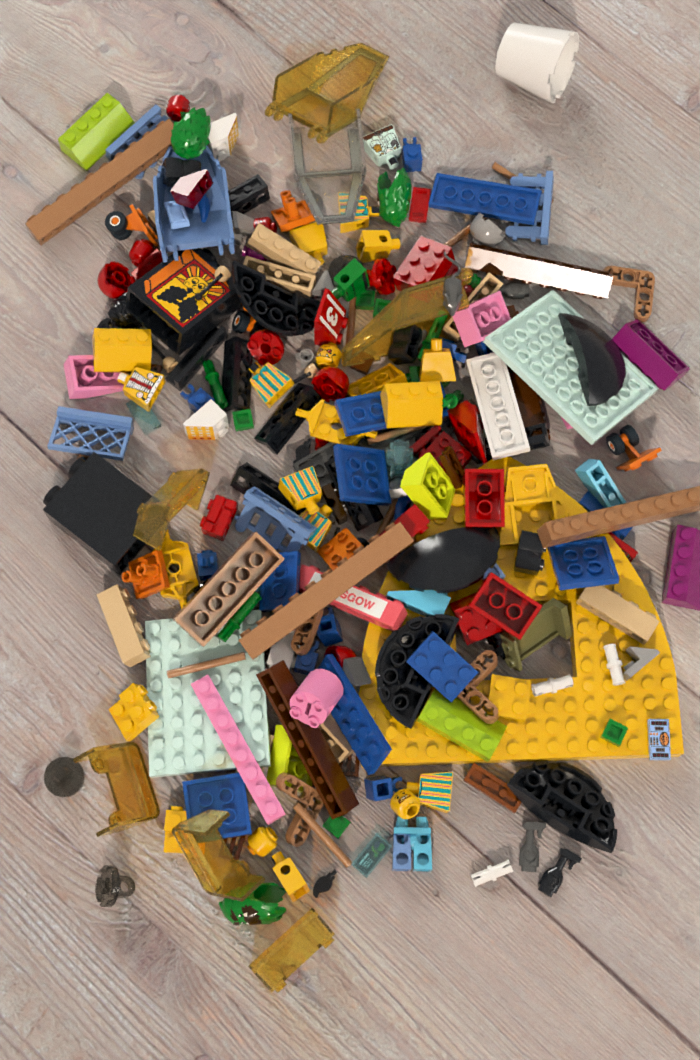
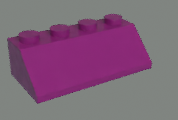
(650, 354)
(683, 569)

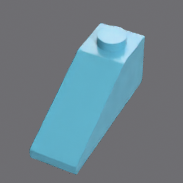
(599, 483)
(423, 603)

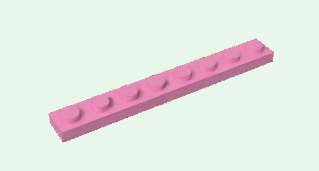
(238, 749)

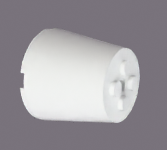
(537, 58)

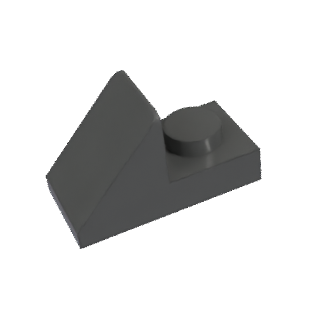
(356, 672)

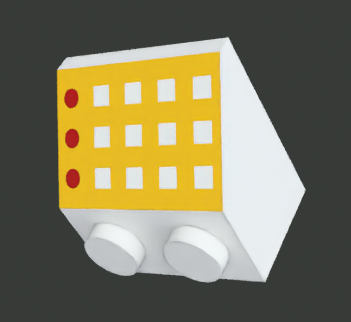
(223, 136)
(207, 423)

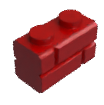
(219, 517)

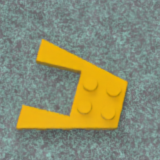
(528, 487)

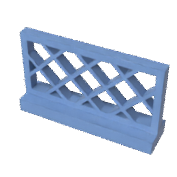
(93, 421)

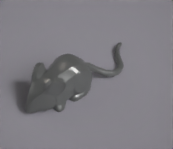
(452, 290)

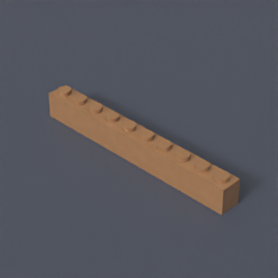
(101, 184)
(619, 517)
(326, 590)

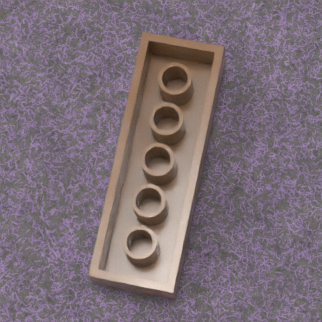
(228, 589)

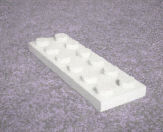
(497, 406)

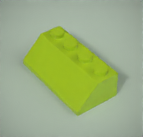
(95, 131)
(461, 725)

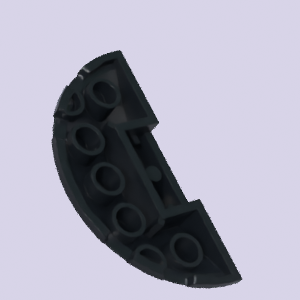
(272, 306)
(598, 358)
(447, 559)
(399, 684)
(567, 802)

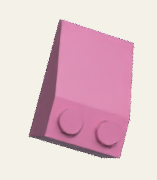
(481, 318)
(84, 382)

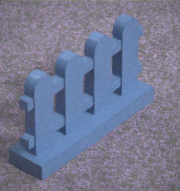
(138, 129)
(543, 216)
(277, 514)

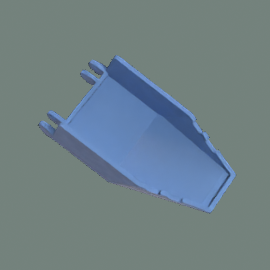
(219, 225)

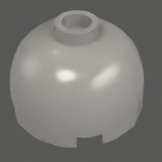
(485, 232)

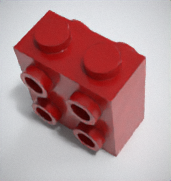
(438, 444)

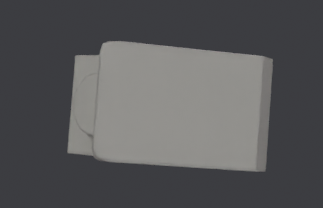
(242, 226)
(323, 282)
(641, 656)

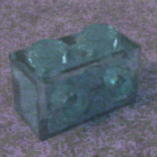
(398, 457)

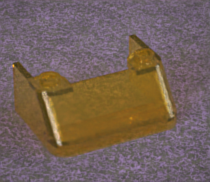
(181, 489)
(128, 784)
(211, 858)
(292, 950)

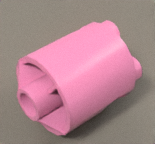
(316, 697)

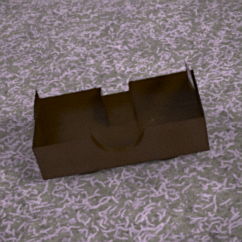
(339, 510)

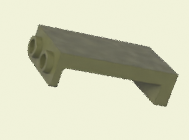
(548, 624)

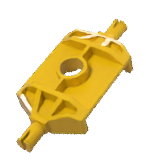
(322, 418)
(185, 580)

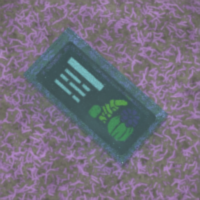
(146, 420)
(371, 855)

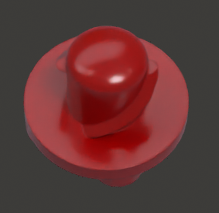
(382, 276)
(266, 347)

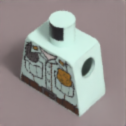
(383, 147)

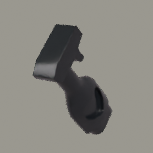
(553, 876)

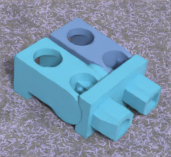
(414, 839)

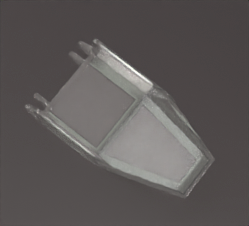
(329, 172)

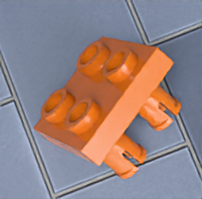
(292, 213)
(147, 574)

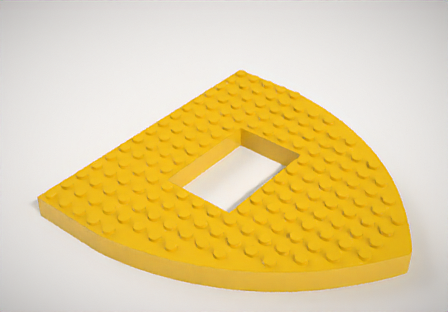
(561, 723)

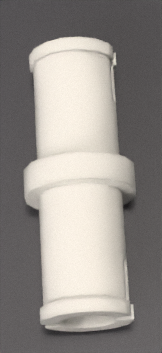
(614, 664)
(552, 685)
(491, 873)

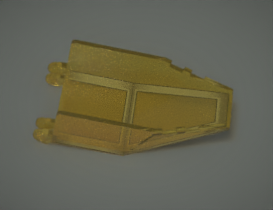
(328, 89)
(411, 306)

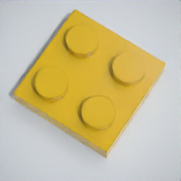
(509, 696)

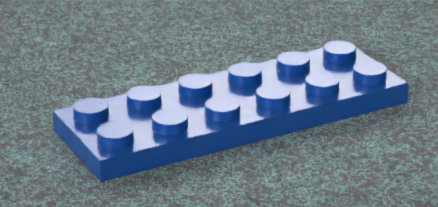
(485, 197)
(365, 413)
(357, 722)

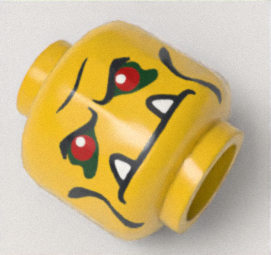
(328, 355)

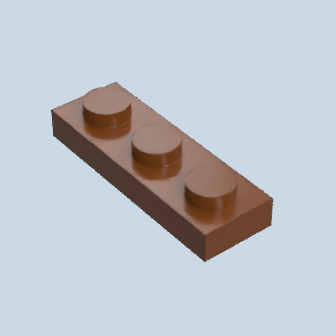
(492, 787)

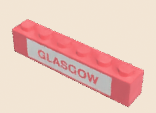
(361, 602)

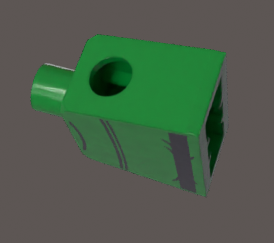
(350, 281)

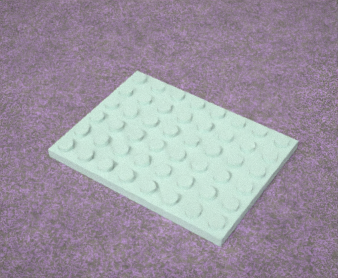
(540, 356)
(183, 735)

